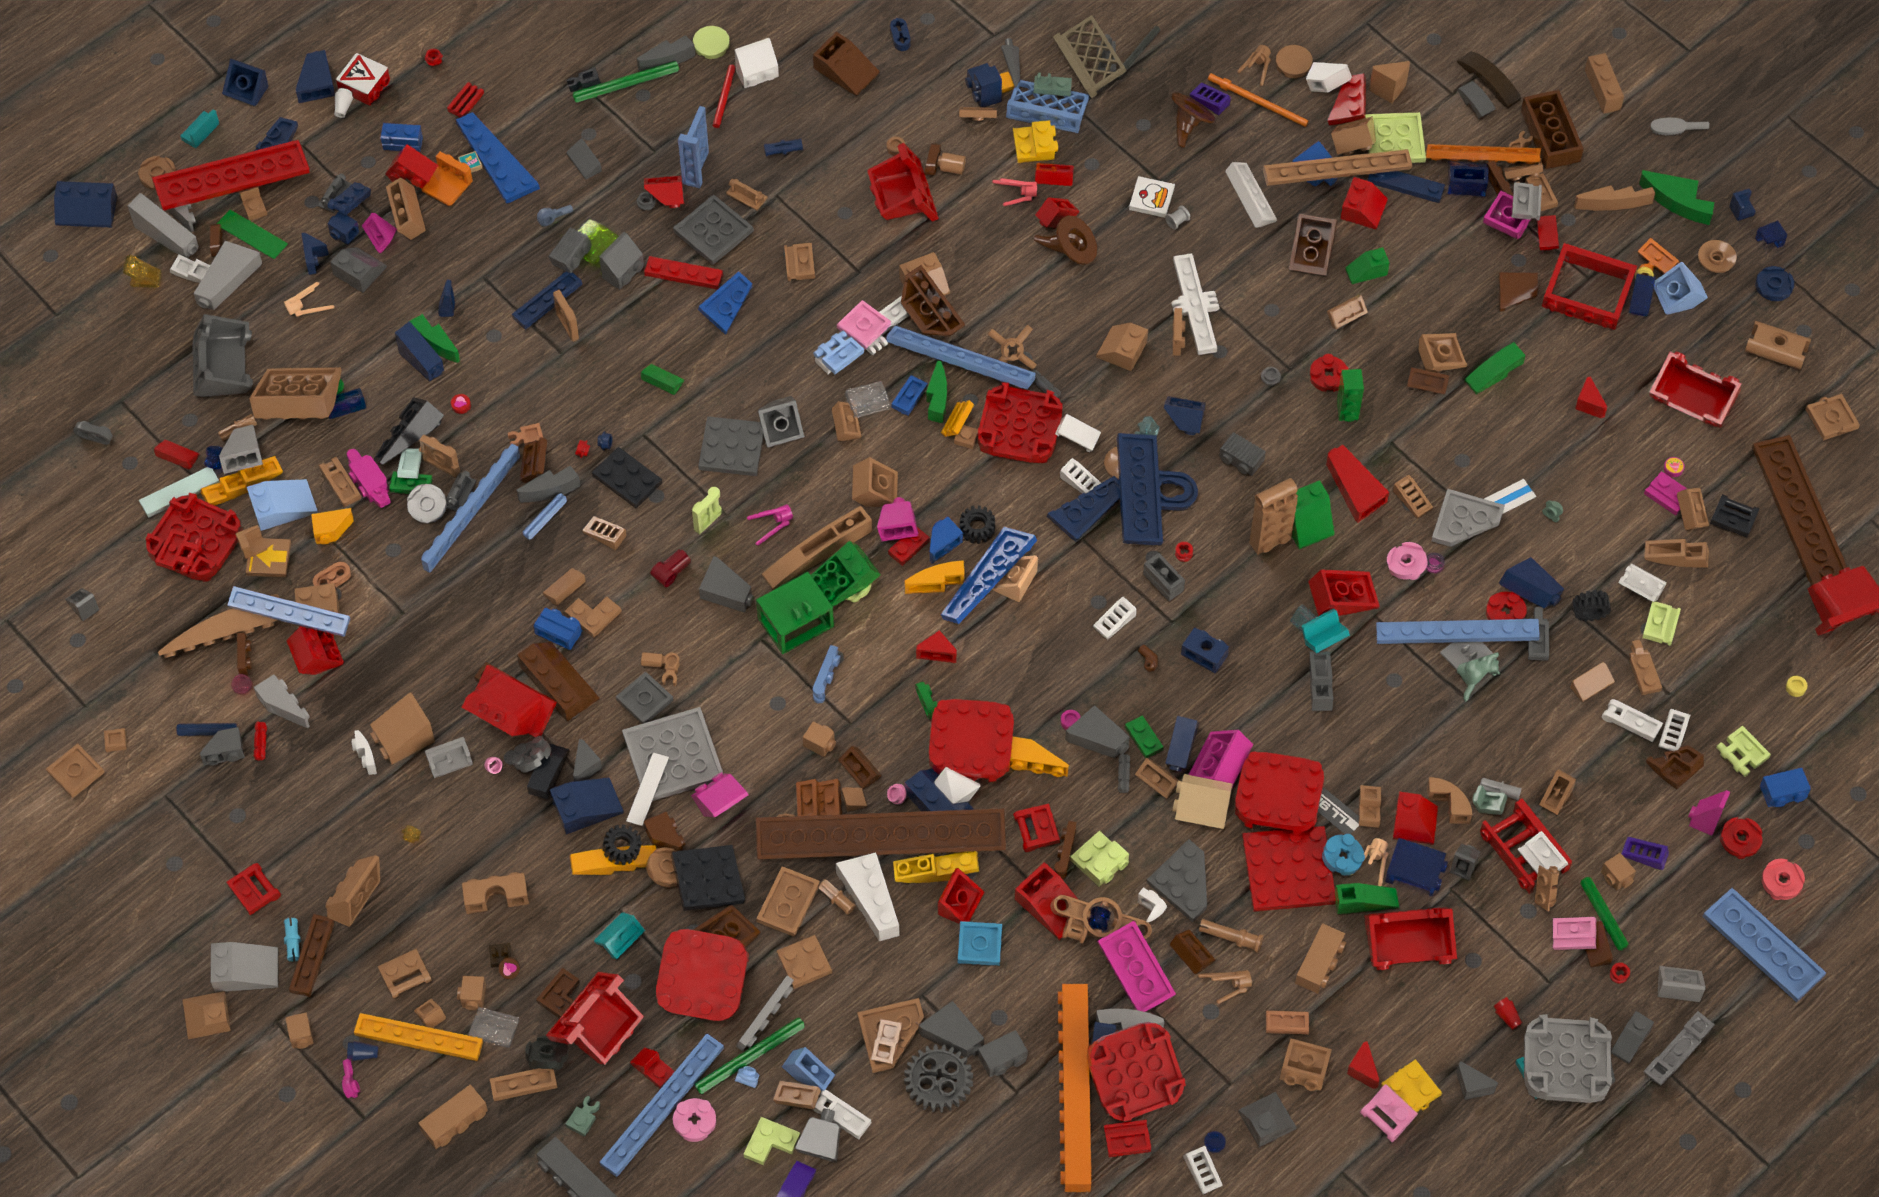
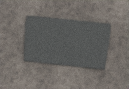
(584, 159)

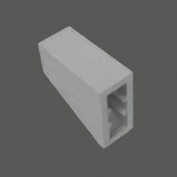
(241, 450)

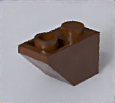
(662, 832)

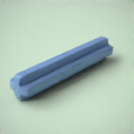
(544, 516)

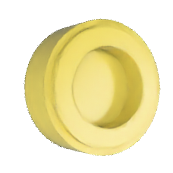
(1796, 686)

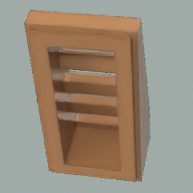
(1412, 486)
(620, 533)

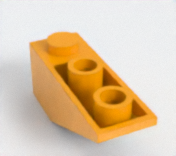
(1033, 757)

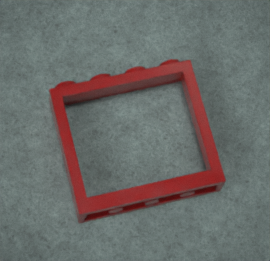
(1597, 263)

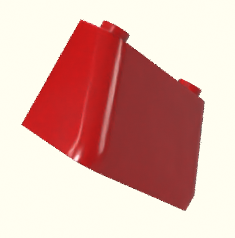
(1411, 936)

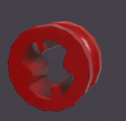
(1184, 557)
(1621, 978)

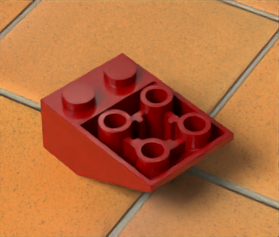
(1037, 894)

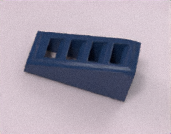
(447, 301)

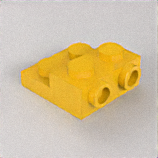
(1035, 142)

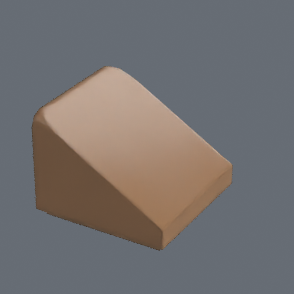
(853, 798)
(430, 1013)

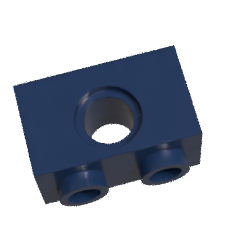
(1209, 659)

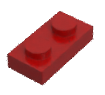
(908, 547)

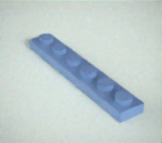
(288, 611)

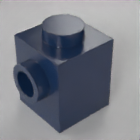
(343, 228)

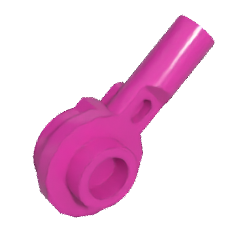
(349, 1085)

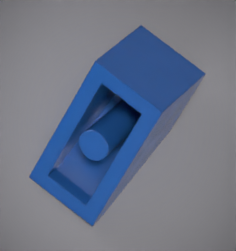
(944, 538)

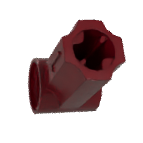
(667, 571)

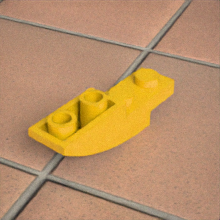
(934, 869)

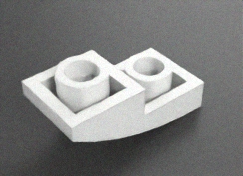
(363, 749)

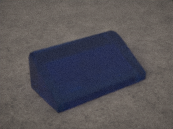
(348, 403)

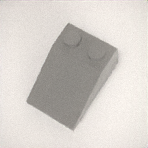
(243, 966)

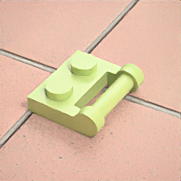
(707, 510)

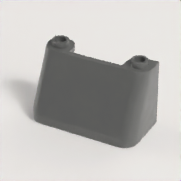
(220, 357)

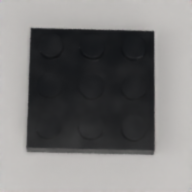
(708, 877)

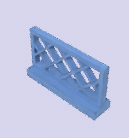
(1033, 113)
(694, 150)

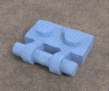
(842, 355)

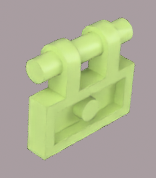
(1748, 747)

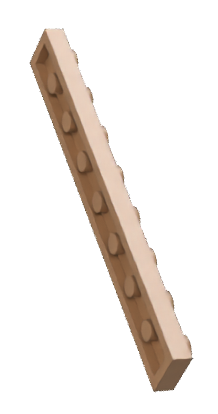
(1337, 167)

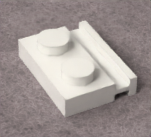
(1542, 852)

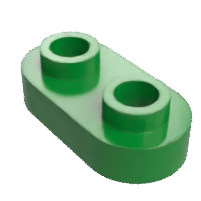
(924, 694)

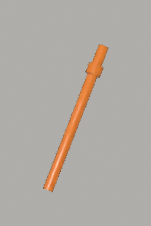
(1226, 84)

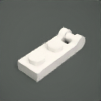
(1632, 720)
(845, 1115)

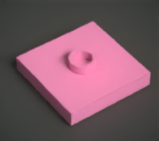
(864, 324)

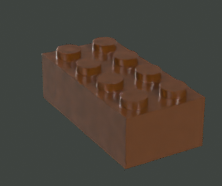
(1552, 129)

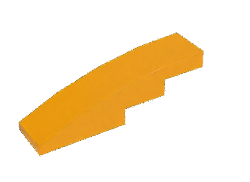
(237, 483)
(595, 863)

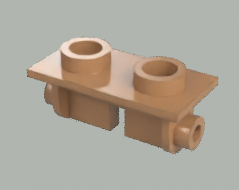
(746, 194)
(1545, 893)

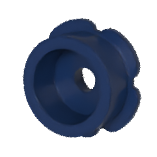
(605, 441)

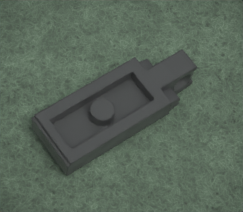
(1540, 649)

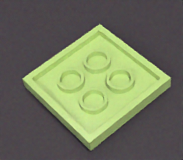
(1399, 132)

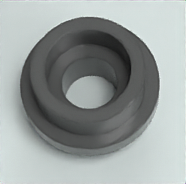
(646, 197)

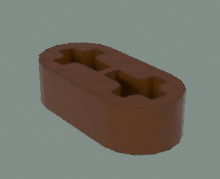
(931, 164)
(215, 239)

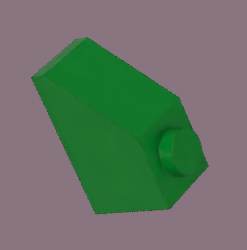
(1368, 266)

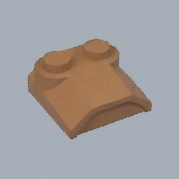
(1441, 352)

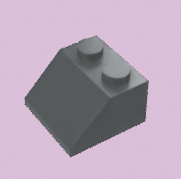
(621, 261)
(357, 268)

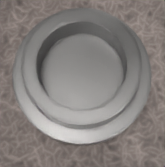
(1270, 376)

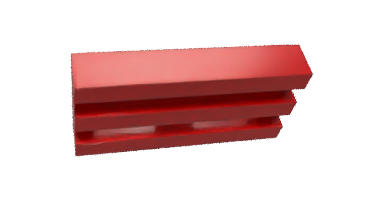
(462, 99)

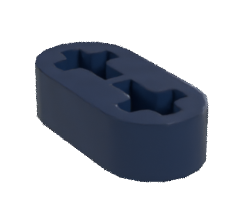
(896, 35)

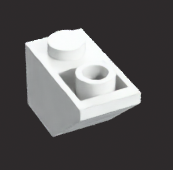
(1327, 76)

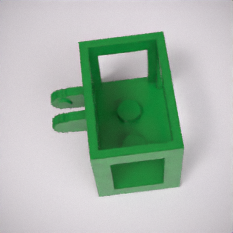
(793, 607)

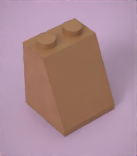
(402, 730)

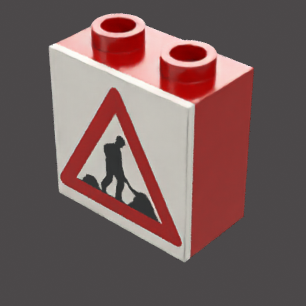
(364, 78)

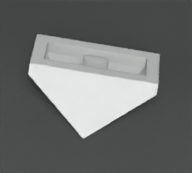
(956, 786)

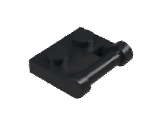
(1733, 520)

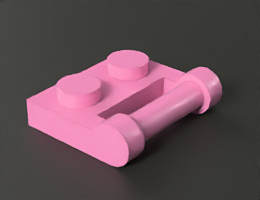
(1394, 1107)

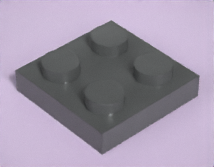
(644, 698)

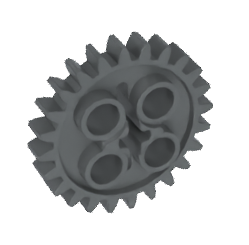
(935, 1096)

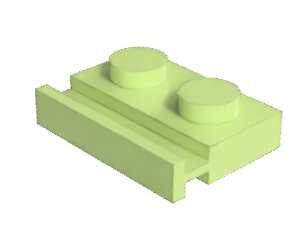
(1661, 623)

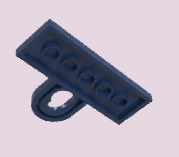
(1140, 489)

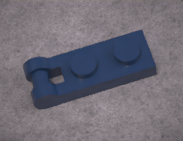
(349, 198)

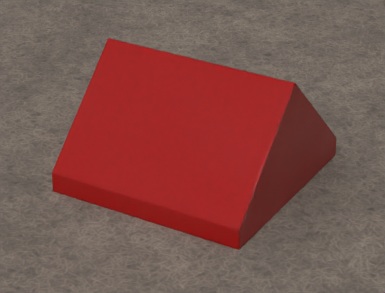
(959, 898)

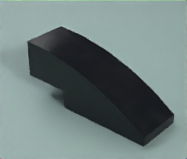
(548, 772)

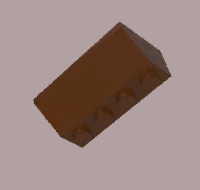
(556, 679)

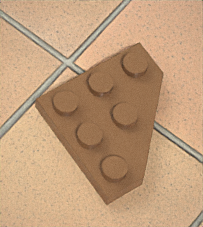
(906, 1012)

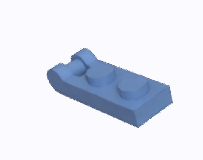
(825, 674)

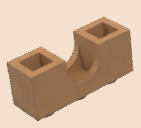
(479, 891)

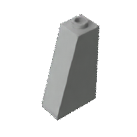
(161, 227)
(226, 273)

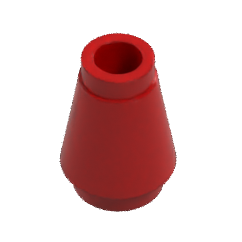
(1507, 1012)

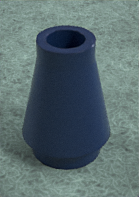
(361, 1051)

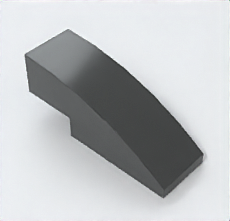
(665, 52)
(549, 485)
(1321, 681)

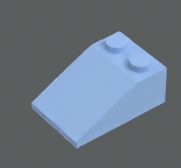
(281, 502)

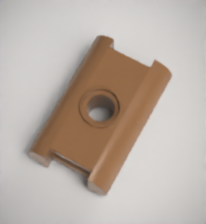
(1778, 345)

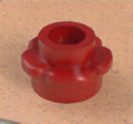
(433, 53)
(582, 448)

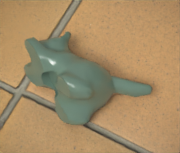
(1474, 671)

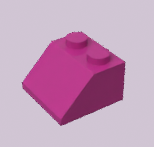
(718, 795)

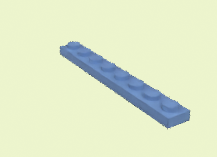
(961, 357)
(470, 508)
(1457, 631)
(661, 1105)

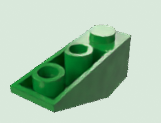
(1364, 898)

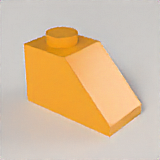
(331, 525)

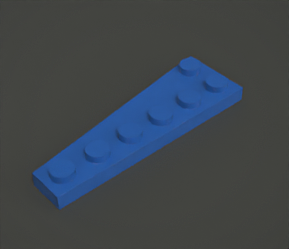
(502, 167)
(993, 566)

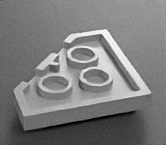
(1465, 517)

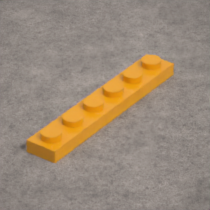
(418, 1037)

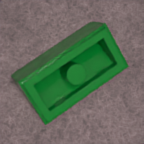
(661, 379)

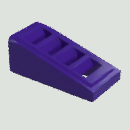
(1217, 108)
(1647, 846)

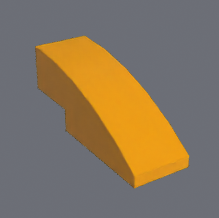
(935, 578)

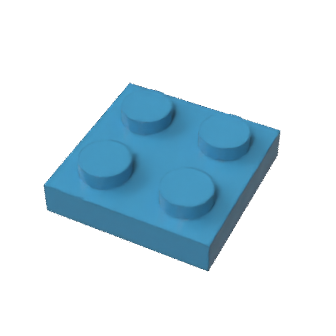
(979, 943)

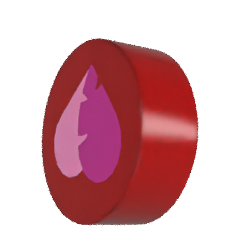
(460, 403)

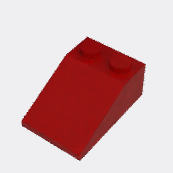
(1343, 591)

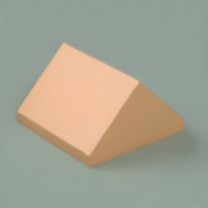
(1018, 578)

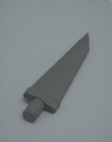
(1011, 56)

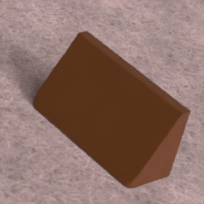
(859, 767)
(1192, 951)
(1602, 954)

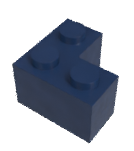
(985, 84)

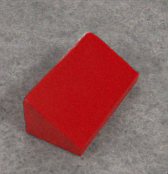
(1054, 174)
(176, 454)

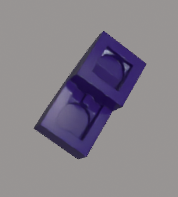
(797, 1180)

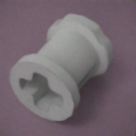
(1177, 217)

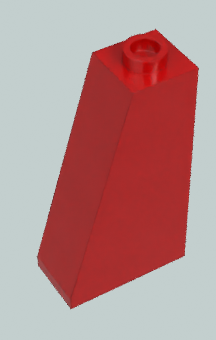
(1357, 485)

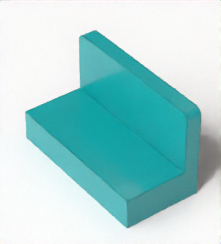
(200, 128)
(1324, 631)
(620, 934)

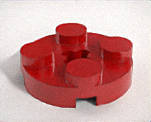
(1319, 368)
(1505, 600)
(1740, 848)

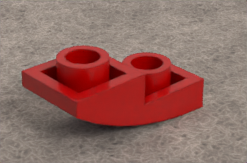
(1547, 233)

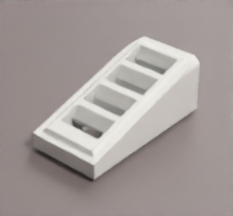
(1077, 469)
(1127, 614)
(1677, 715)
(1196, 1173)

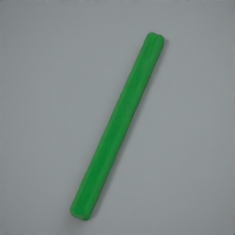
(625, 81)
(749, 1055)

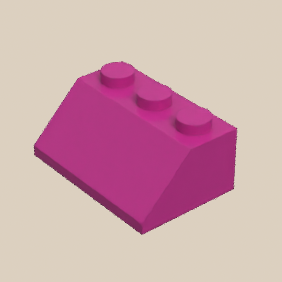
(1222, 756)

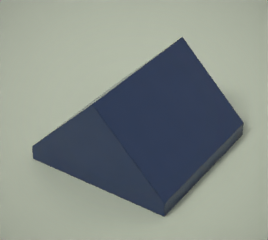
(245, 82)

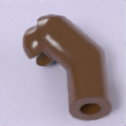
(1151, 658)

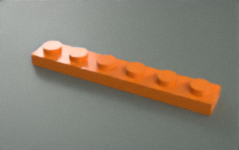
(1488, 153)

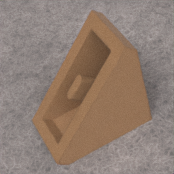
(1558, 792)

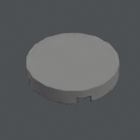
(426, 503)

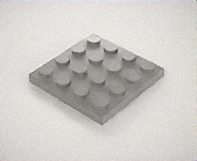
(685, 742)

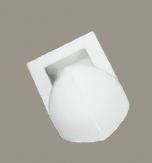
(1152, 902)

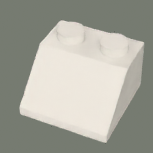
(756, 63)

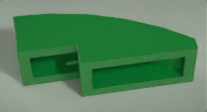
(436, 338)
(1495, 368)
(937, 394)

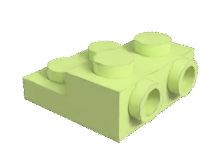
(1100, 858)

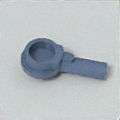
(547, 216)

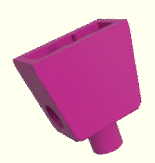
(897, 521)

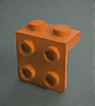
(448, 180)

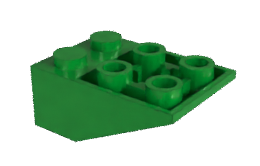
(845, 573)

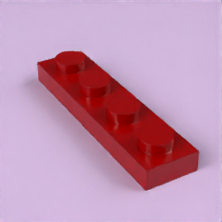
(683, 272)

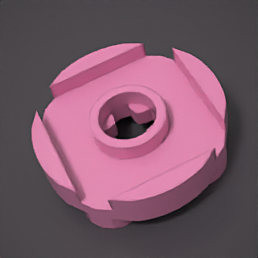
(1407, 570)
(694, 1107)

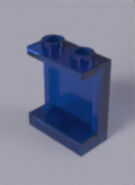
(1417, 866)

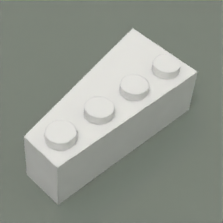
(868, 889)

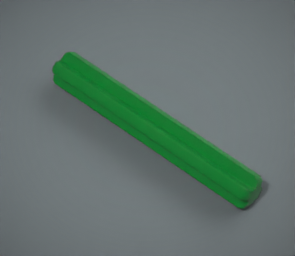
(1604, 913)

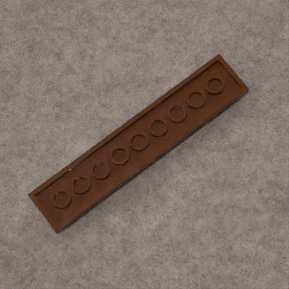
(1799, 508)

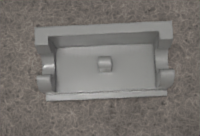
(448, 757)

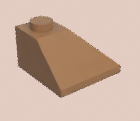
(206, 1015)

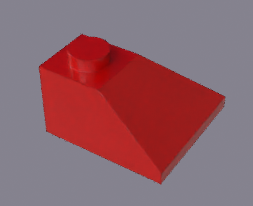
(666, 190)
(1415, 818)

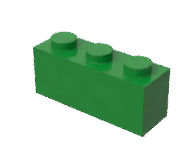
(1350, 395)

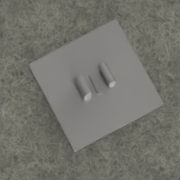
(1464, 652)

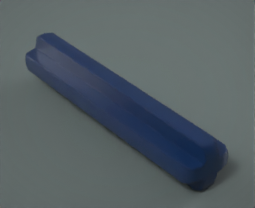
(194, 729)

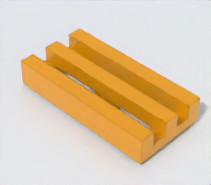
(957, 418)

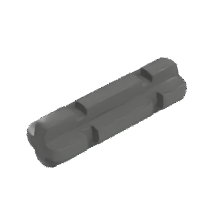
(1045, 384)
(1123, 773)

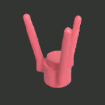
(1028, 189)

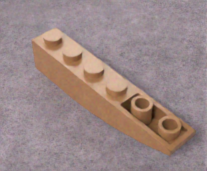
(819, 547)
(215, 627)

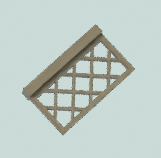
(1075, 60)

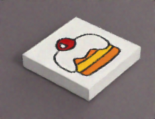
(1151, 197)

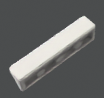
(1250, 194)

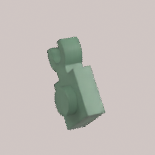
(582, 1119)

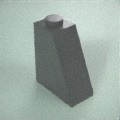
(725, 587)
(1098, 734)
(952, 1029)

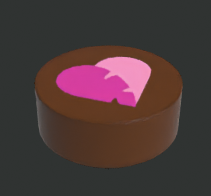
(509, 968)

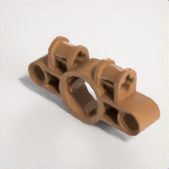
(1078, 912)

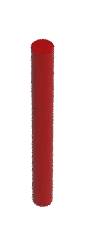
(724, 95)

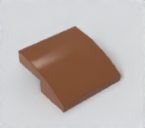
(818, 797)

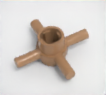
(1018, 354)

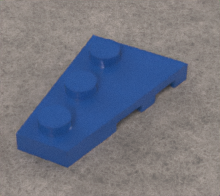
(726, 302)

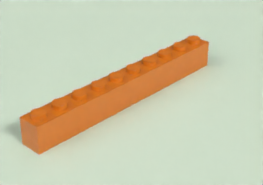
(1076, 1088)

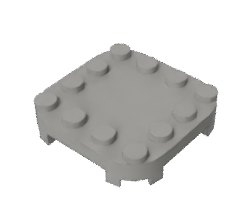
(1567, 1059)

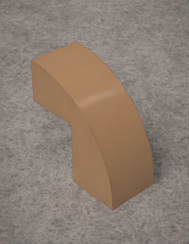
(1459, 806)

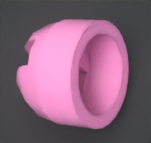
(495, 767)

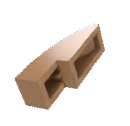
(1677, 553)

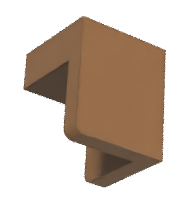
(251, 541)

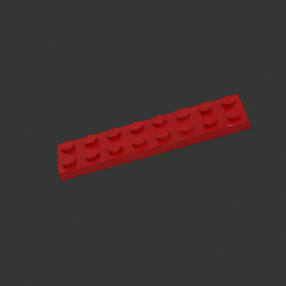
(230, 175)

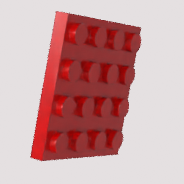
(1288, 869)

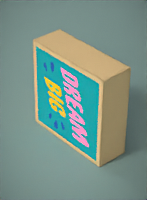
(471, 160)

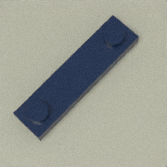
(1409, 185)
(544, 300)

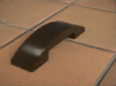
(1492, 76)

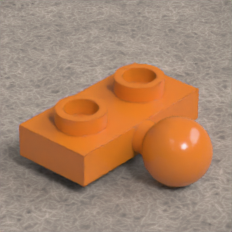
(1657, 257)

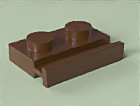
(533, 460)

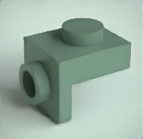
(1489, 801)

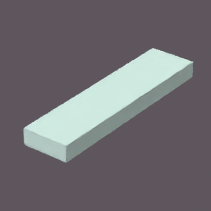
(160, 500)

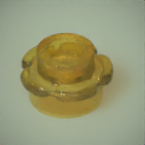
(411, 833)

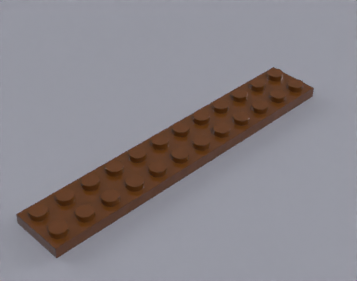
(881, 833)

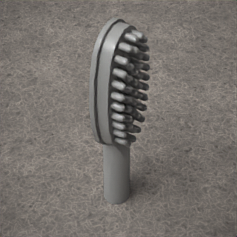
(1674, 126)

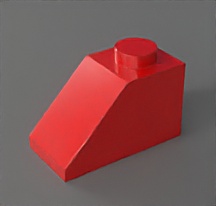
(1054, 210)

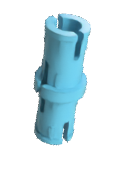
(292, 939)

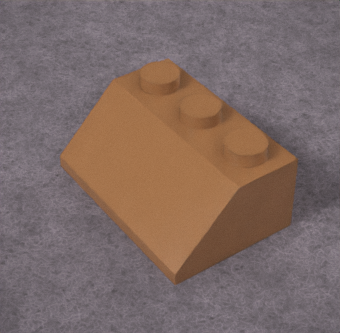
(354, 890)

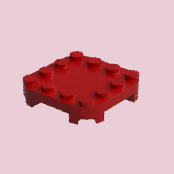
(1019, 424)
(201, 521)
(971, 738)
(1279, 791)
(701, 975)
(1135, 1070)

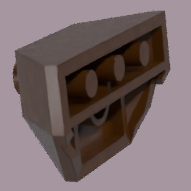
(928, 305)

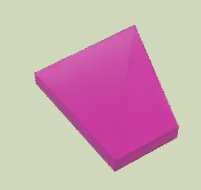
(379, 231)

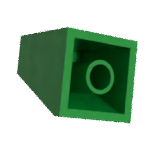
(1312, 516)

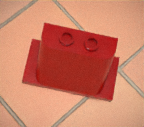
(901, 186)
(1844, 598)
(509, 704)
(598, 1019)

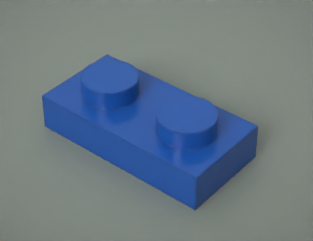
(909, 395)

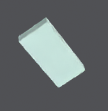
(409, 463)

